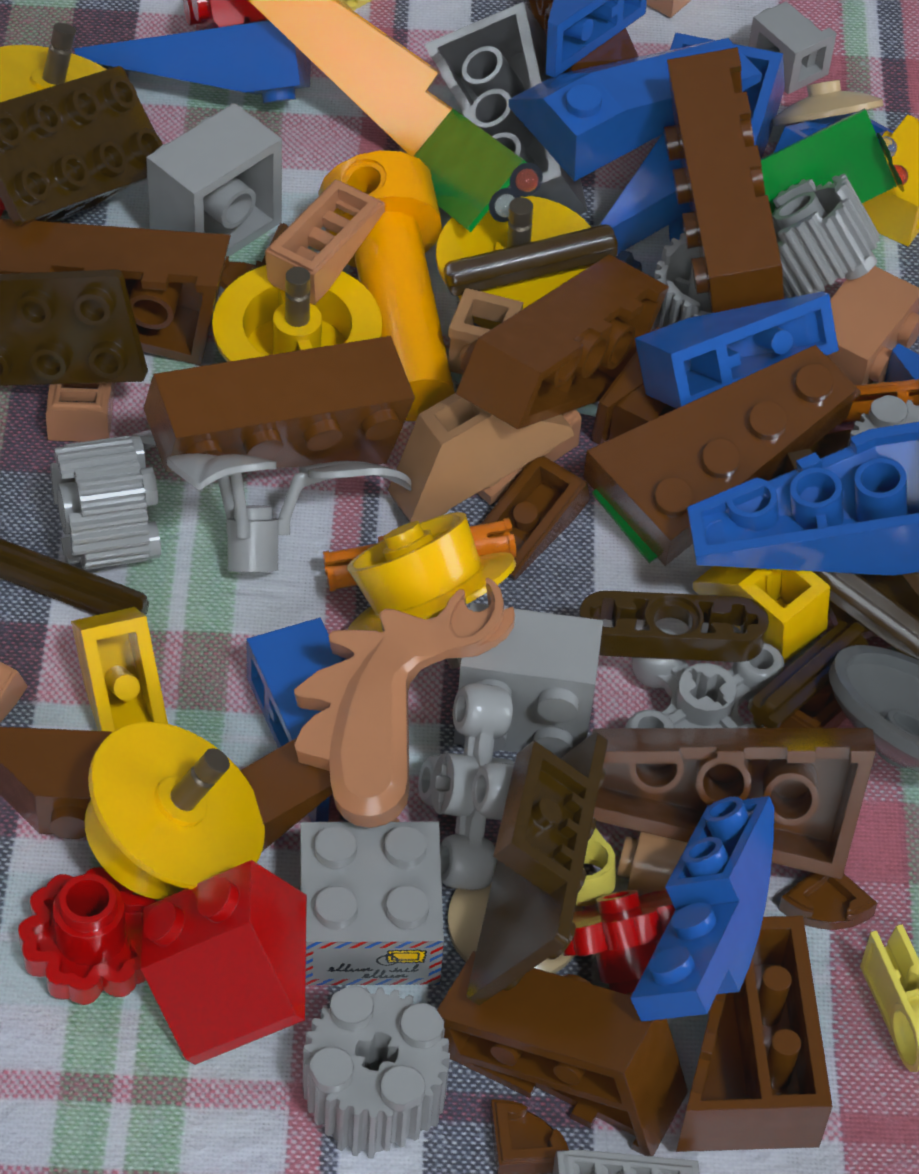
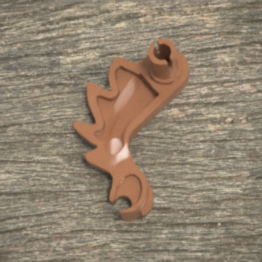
(365, 700)

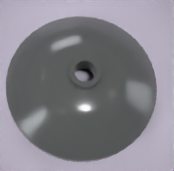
(881, 693)

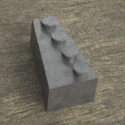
(489, 66)

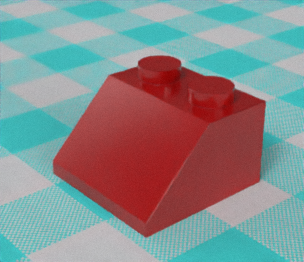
(227, 960)

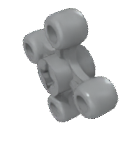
(704, 692)
(471, 785)

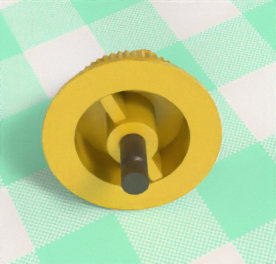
(264, 320)

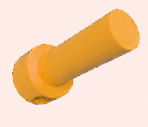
(395, 265)

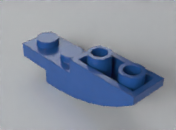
(718, 911)

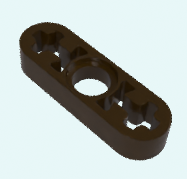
(717, 644)

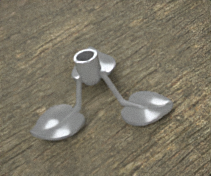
(251, 527)

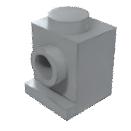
(804, 46)

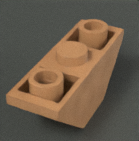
(464, 450)

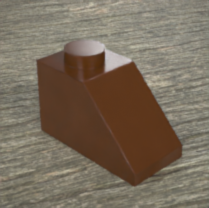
(48, 775)

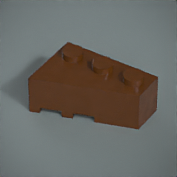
(574, 1045)
(763, 1055)

